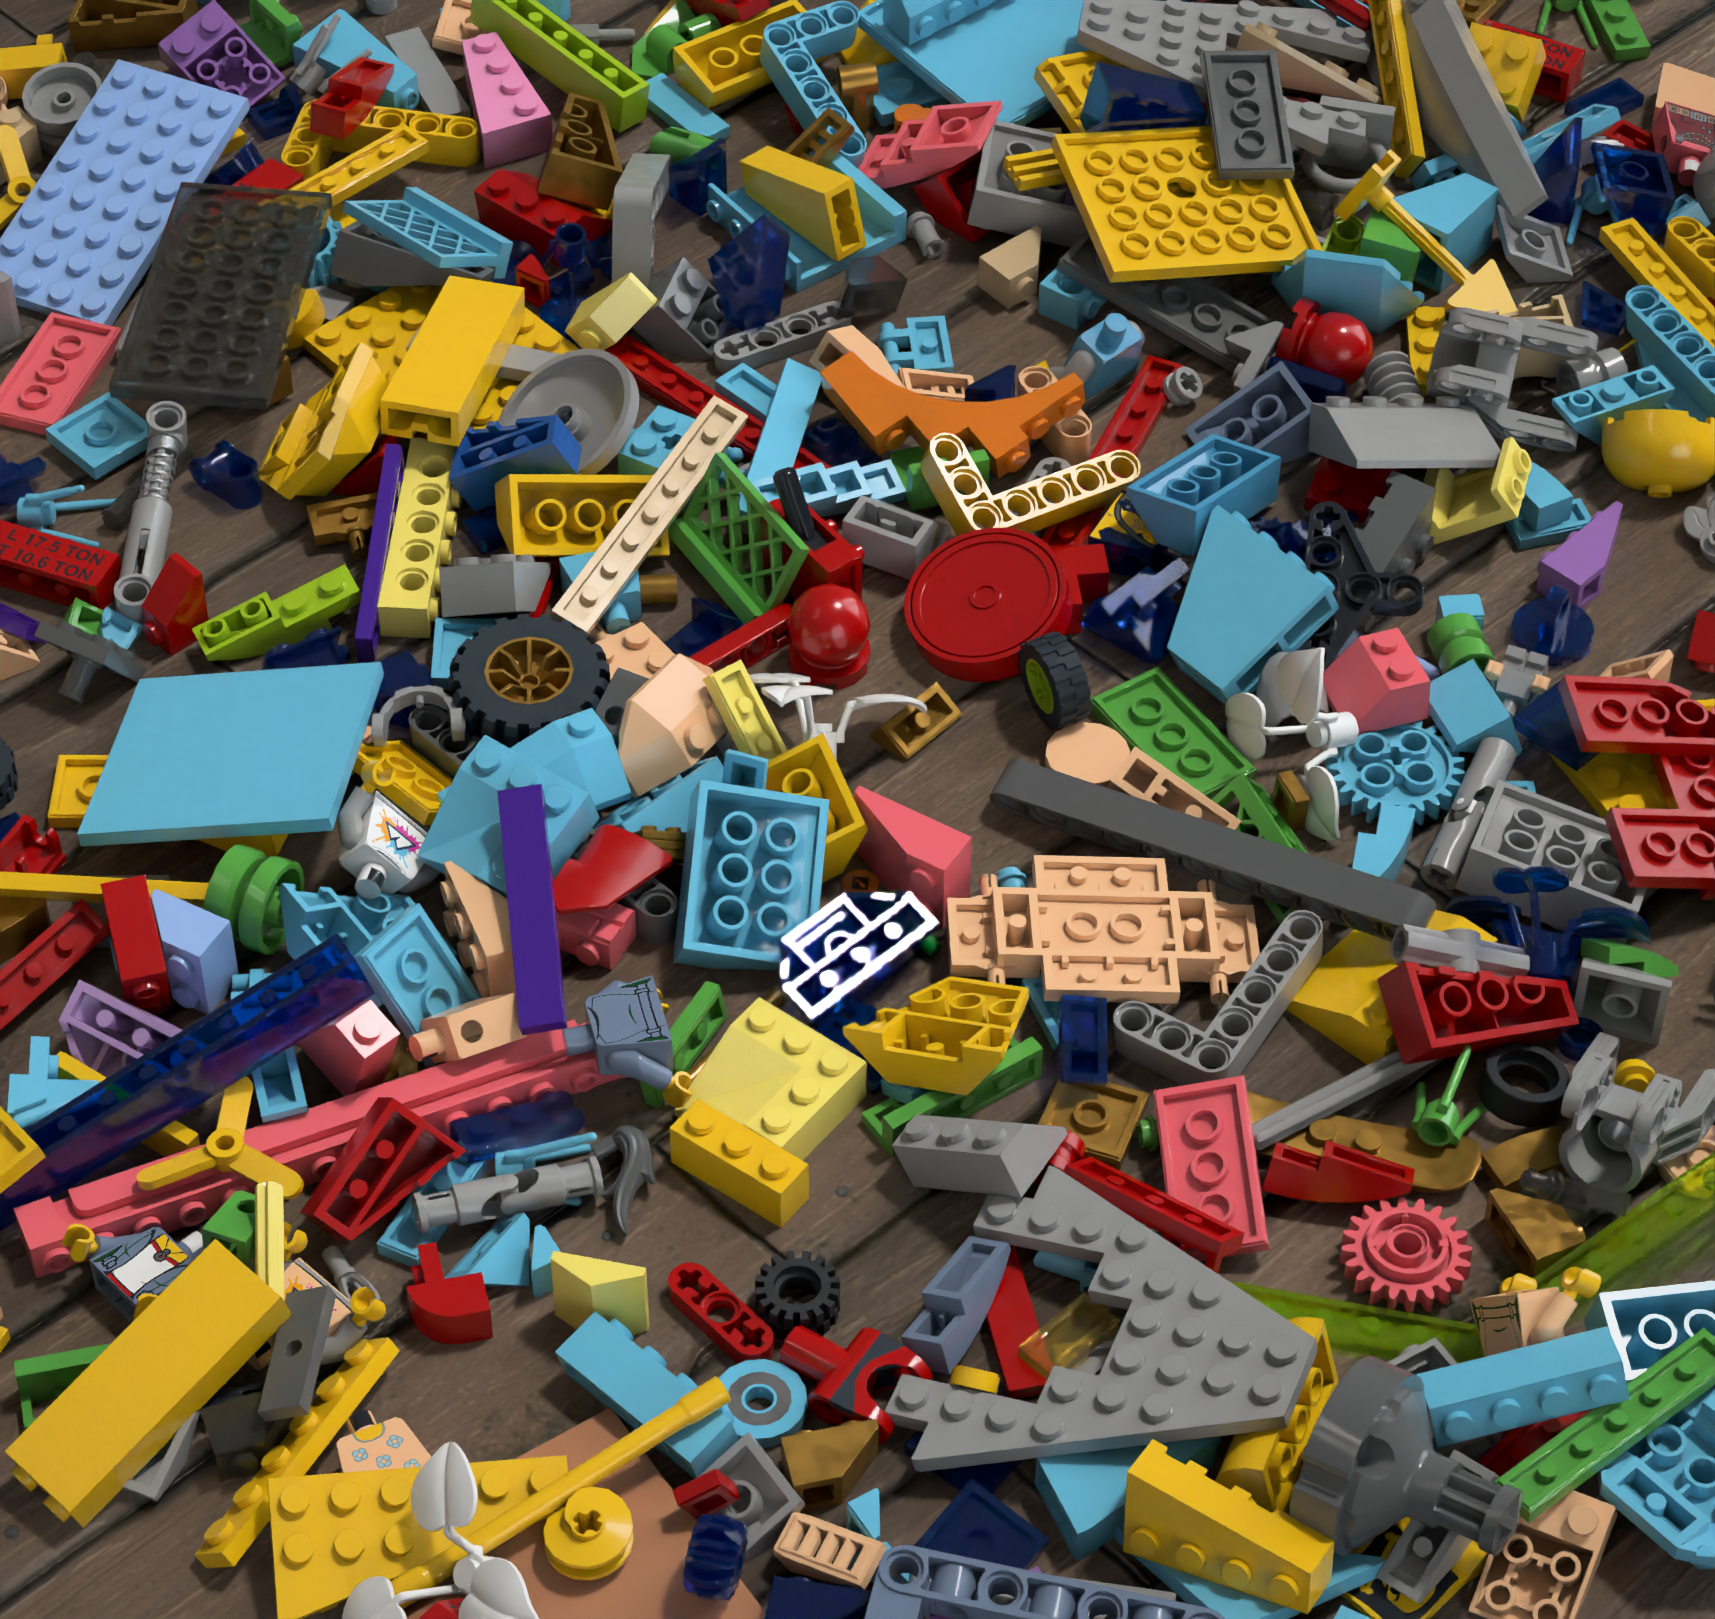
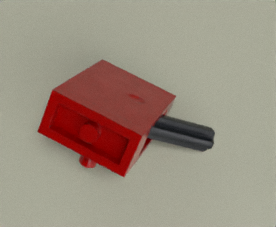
(830, 555)

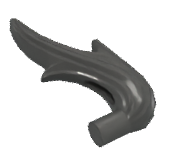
(636, 1169)

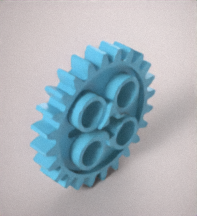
(1398, 768)

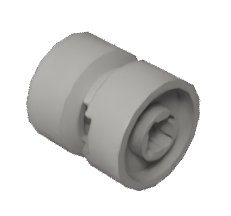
(1587, 371)

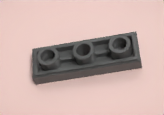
(297, 1354)

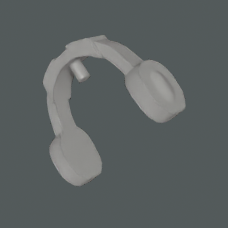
(417, 695)

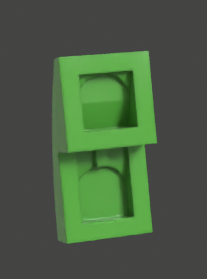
(1626, 955)

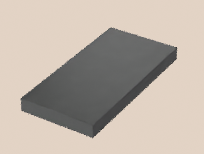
(1246, 115)

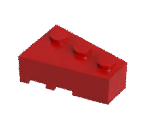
(378, 1168)

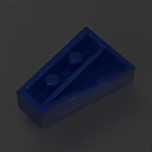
(1138, 101)

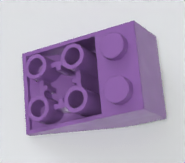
(219, 55)

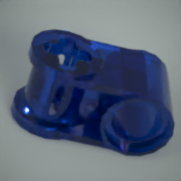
(229, 476)

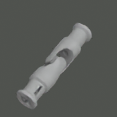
(539, 1189)

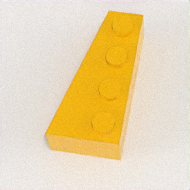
(1221, 1533)

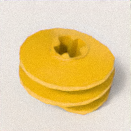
(589, 1534)

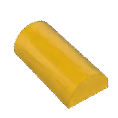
(727, 60)
(1267, 1459)

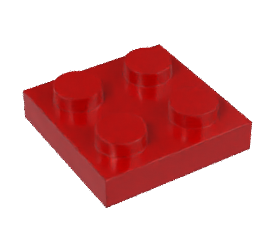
(1347, 486)

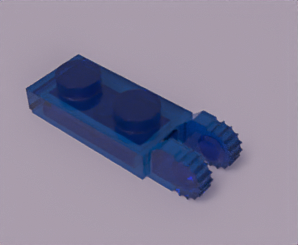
(517, 1126)

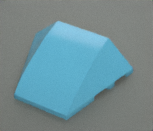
(1349, 284)
(319, 915)

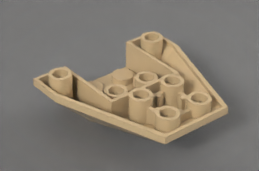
(1304, 75)

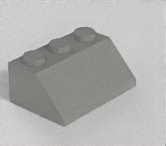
(975, 1153)

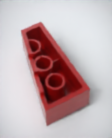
(1446, 1009)

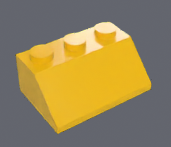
(814, 772)

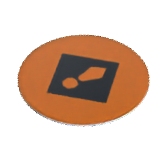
(860, 881)

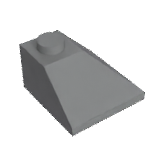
(1622, 1000)

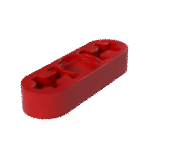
(717, 1295)

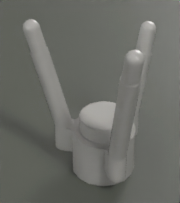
(310, 74)

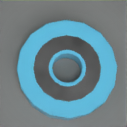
(770, 1381)

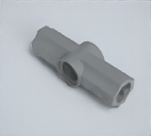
(1457, 949)

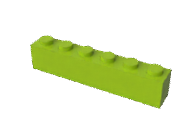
(565, 57)

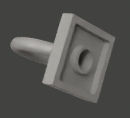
(1375, 145)

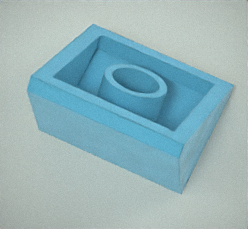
(1469, 710)

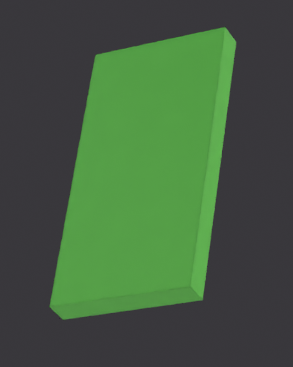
(1172, 731)

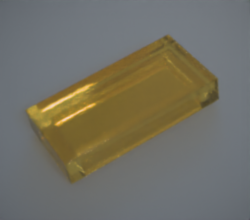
(1069, 1336)

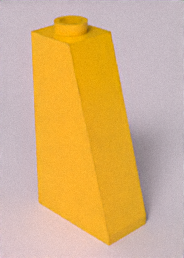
(807, 199)

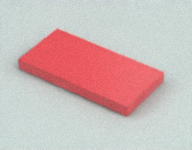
(55, 372)
(1213, 1156)

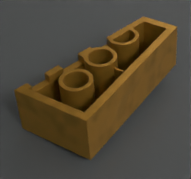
(582, 156)

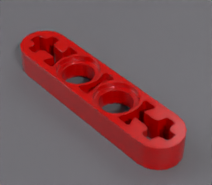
(767, 630)

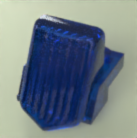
(1139, 613)

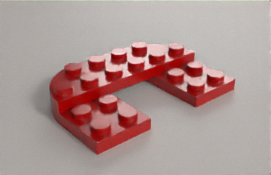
(1678, 733)

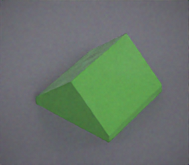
(1388, 242)

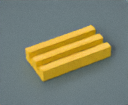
(1039, 165)

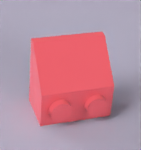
(1378, 682)

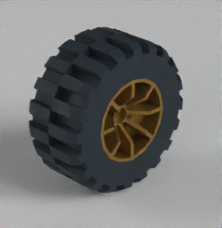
(526, 676)

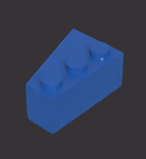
(493, 452)

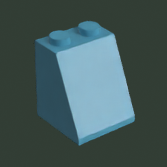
(1458, 217)

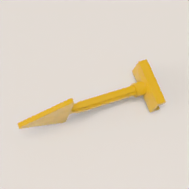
(1480, 291)

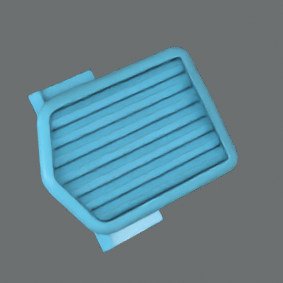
(41, 1091)

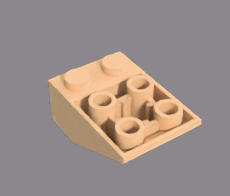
(483, 930)
(1547, 1562)

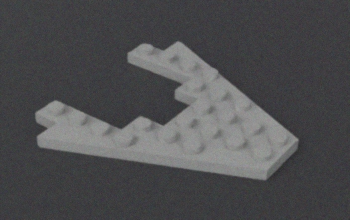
(1171, 34)
(1183, 1366)

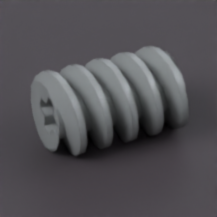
(1391, 377)

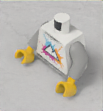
(380, 840)

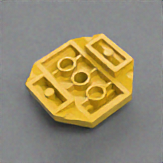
(329, 432)

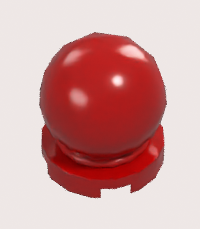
(1327, 342)
(829, 636)

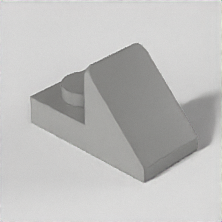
(1256, 348)

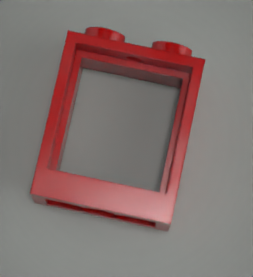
(136, 943)

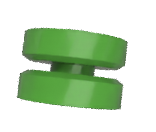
(248, 895)

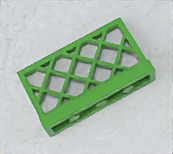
(725, 567)

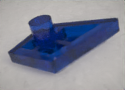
(1601, 310)

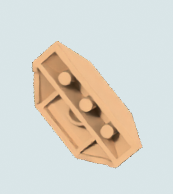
(668, 724)

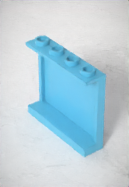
(806, 264)

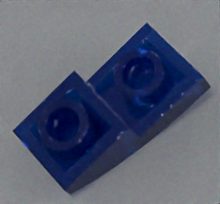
(838, 444)

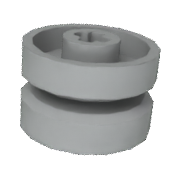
(57, 99)

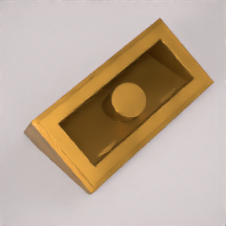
(912, 728)

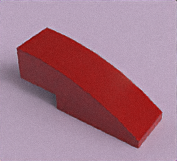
(350, 97)
(1335, 1175)

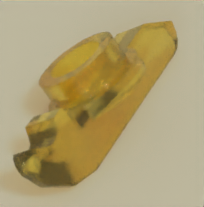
(402, 1059)

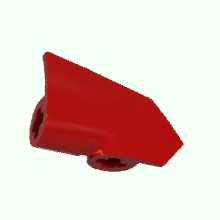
(607, 870)

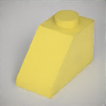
(610, 313)

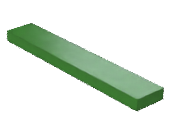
(1614, 1428)

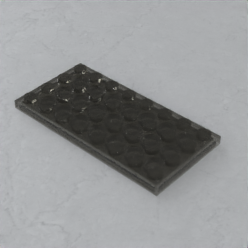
(222, 296)

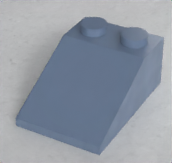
(1264, 414)

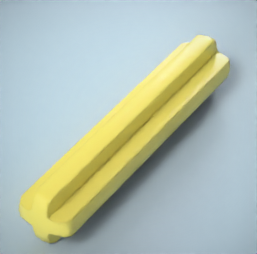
(270, 1235)

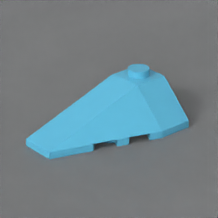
(579, 752)

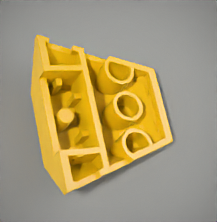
(945, 1035)

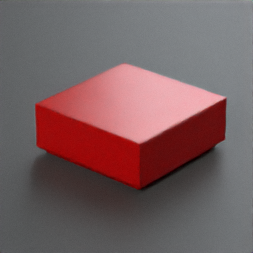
(706, 1494)

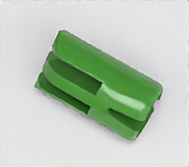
(678, 142)

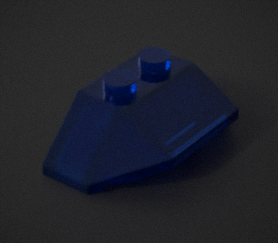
(850, 949)

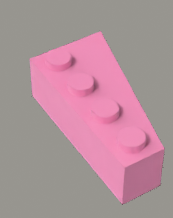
(504, 103)

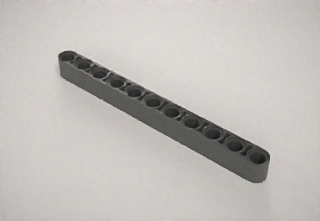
(1210, 850)

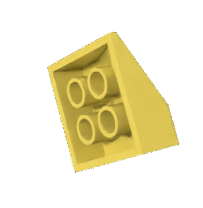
(780, 1079)

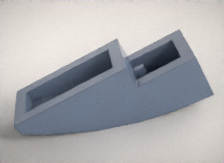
(957, 1303)

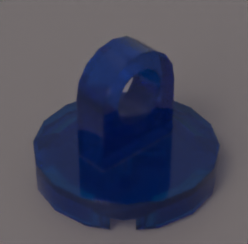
(1553, 627)

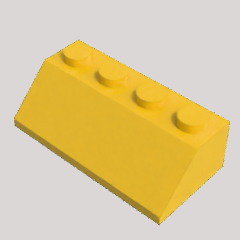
(565, 512)

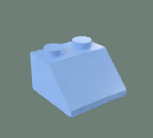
(195, 952)

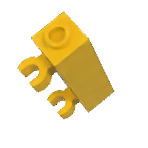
(21, 62)

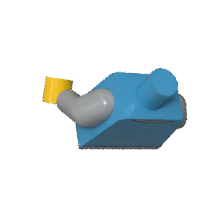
(1103, 355)

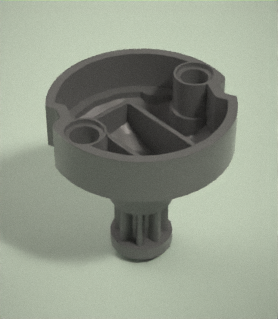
(1378, 1464)

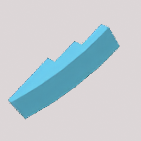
(839, 487)

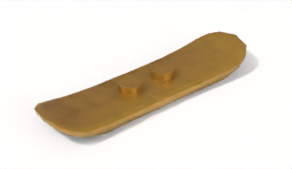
(1436, 1167)

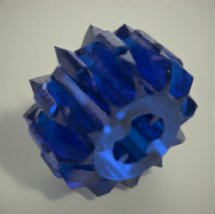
(715, 1557)

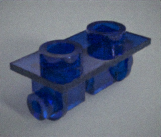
(317, 648)

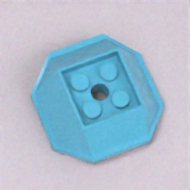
(1660, 1485)

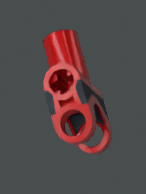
(851, 1374)

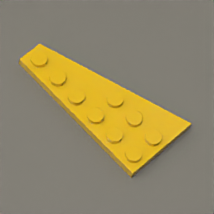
(361, 1525)

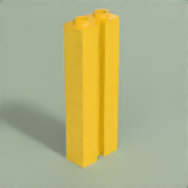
(453, 360)
(147, 1384)

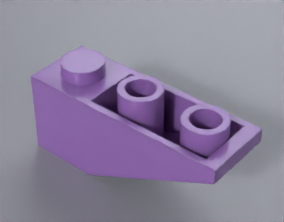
(1582, 558)

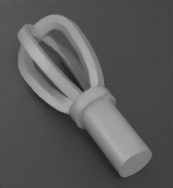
(344, 1275)

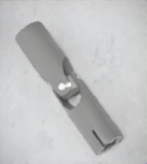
(1452, 843)

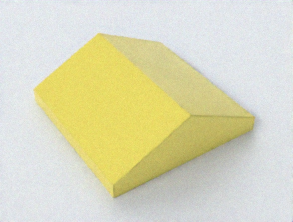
(601, 1286)

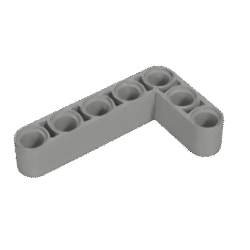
(635, 206)
(1238, 1015)

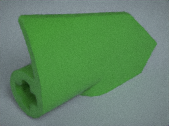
(655, 49)

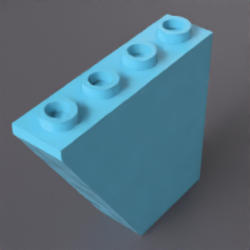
(1244, 607)

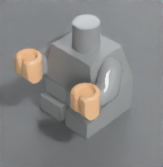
(1518, 678)

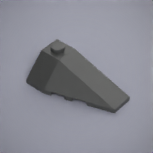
(372, 259)

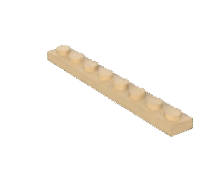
(649, 516)

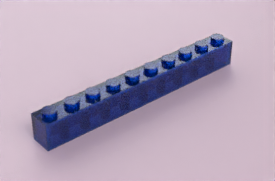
(188, 1070)

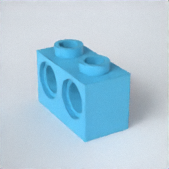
(1067, 300)

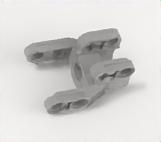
(1478, 362)
(1622, 1131)

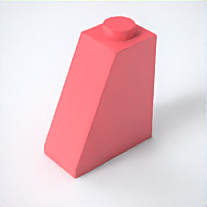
(353, 1048)

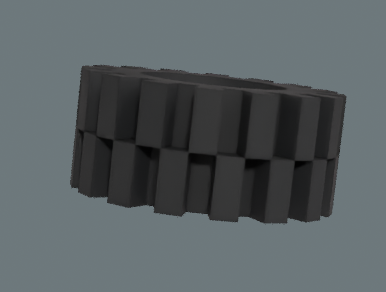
(797, 1274)

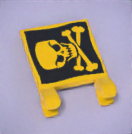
(1383, 1602)

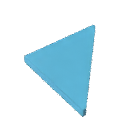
(1347, 1574)

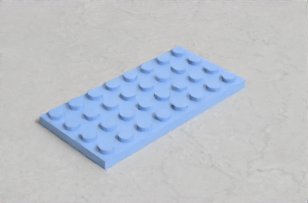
(110, 191)

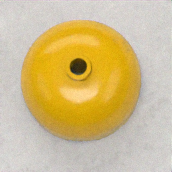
(1659, 450)

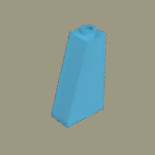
(350, 41)
(1089, 1488)

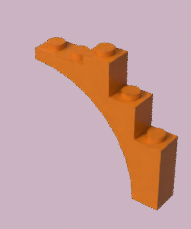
(1003, 427)

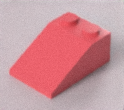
(914, 852)

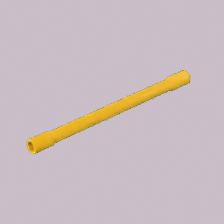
(687, 1411)

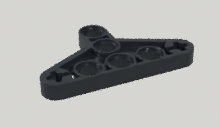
(1346, 572)

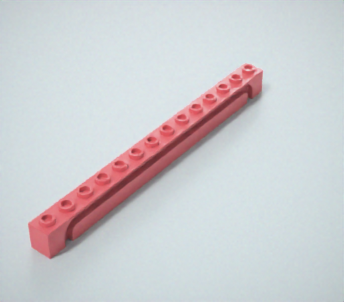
(307, 1143)

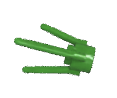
(1567, 5)
(1439, 1120)

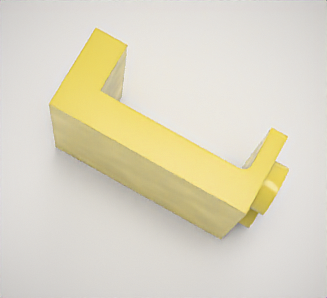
(1479, 495)

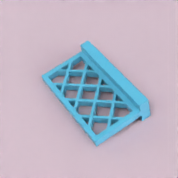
(434, 231)

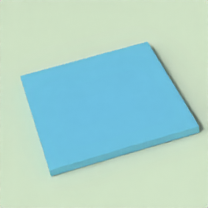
(988, 52)
(233, 755)

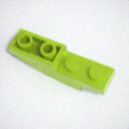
(262, 623)

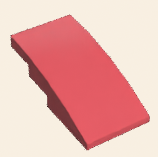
(929, 144)

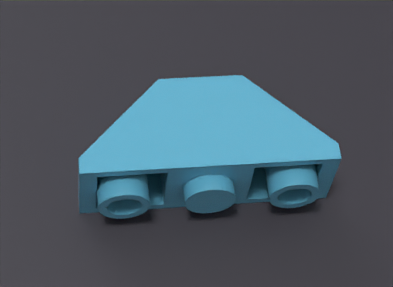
(1589, 406)

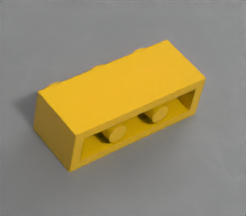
(739, 1163)

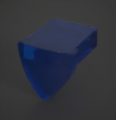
(276, 115)

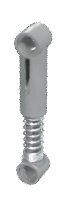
(151, 511)

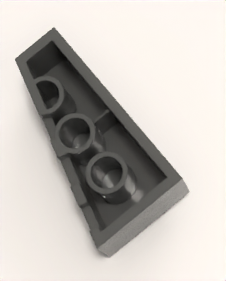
(1396, 530)

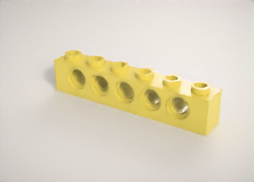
(419, 542)

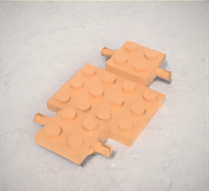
(1102, 932)

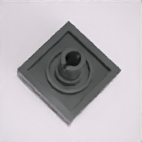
(88, 655)

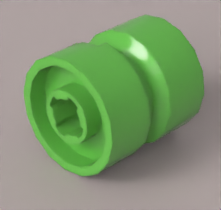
(1458, 640)

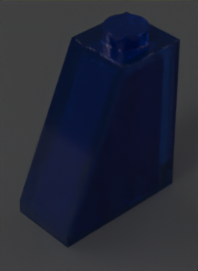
(752, 274)

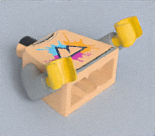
(347, 1317)

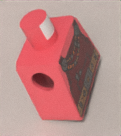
(1683, 138)

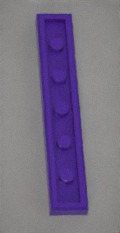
(387, 501)
(532, 910)

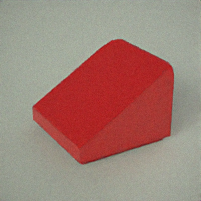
(534, 280)

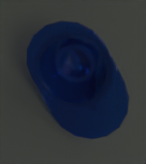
(239, 166)

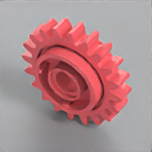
(1405, 1255)

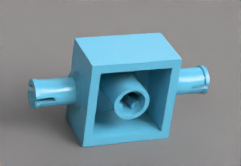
(653, 442)

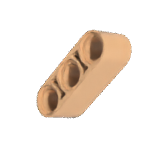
(1068, 437)

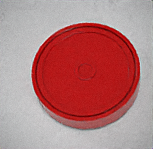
(984, 599)

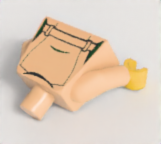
(1527, 1314)

